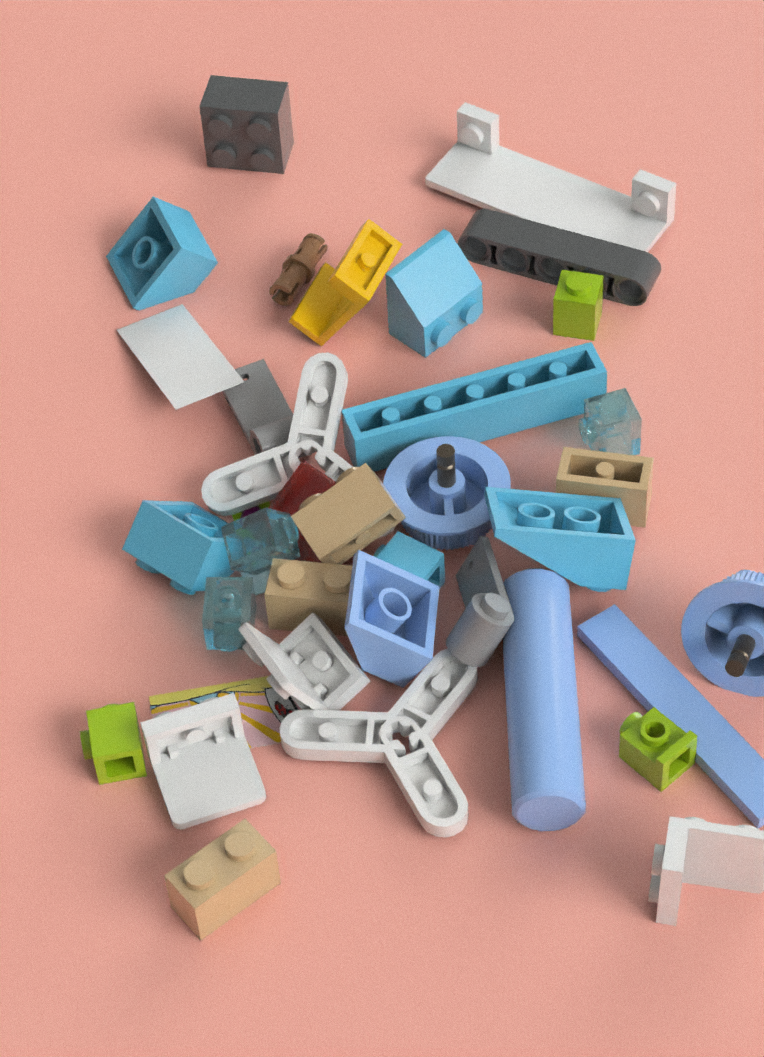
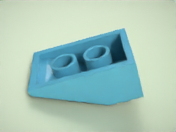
(568, 533)

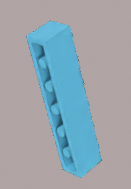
(476, 405)

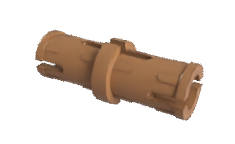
(298, 269)

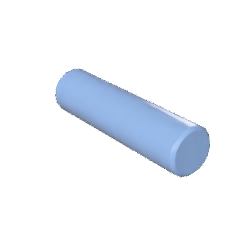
(542, 703)

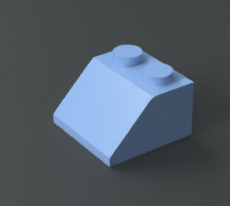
(390, 619)

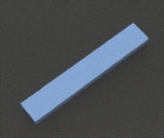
(659, 684)

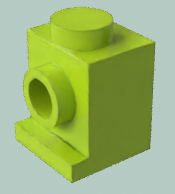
(656, 747)

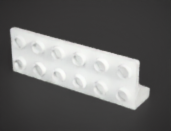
(529, 189)

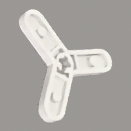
(312, 429)
(368, 739)

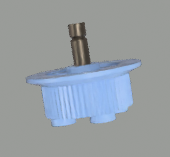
(443, 489)
(726, 633)

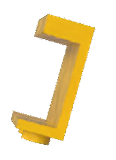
(344, 291)

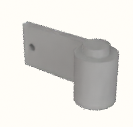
(260, 408)
(486, 604)

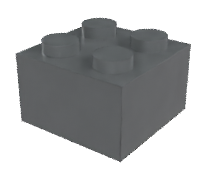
(247, 124)

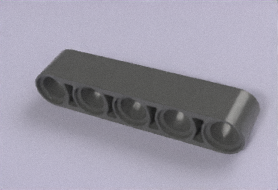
(545, 250)

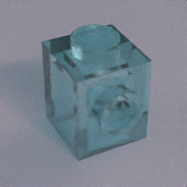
(611, 423)
(260, 538)
(226, 608)

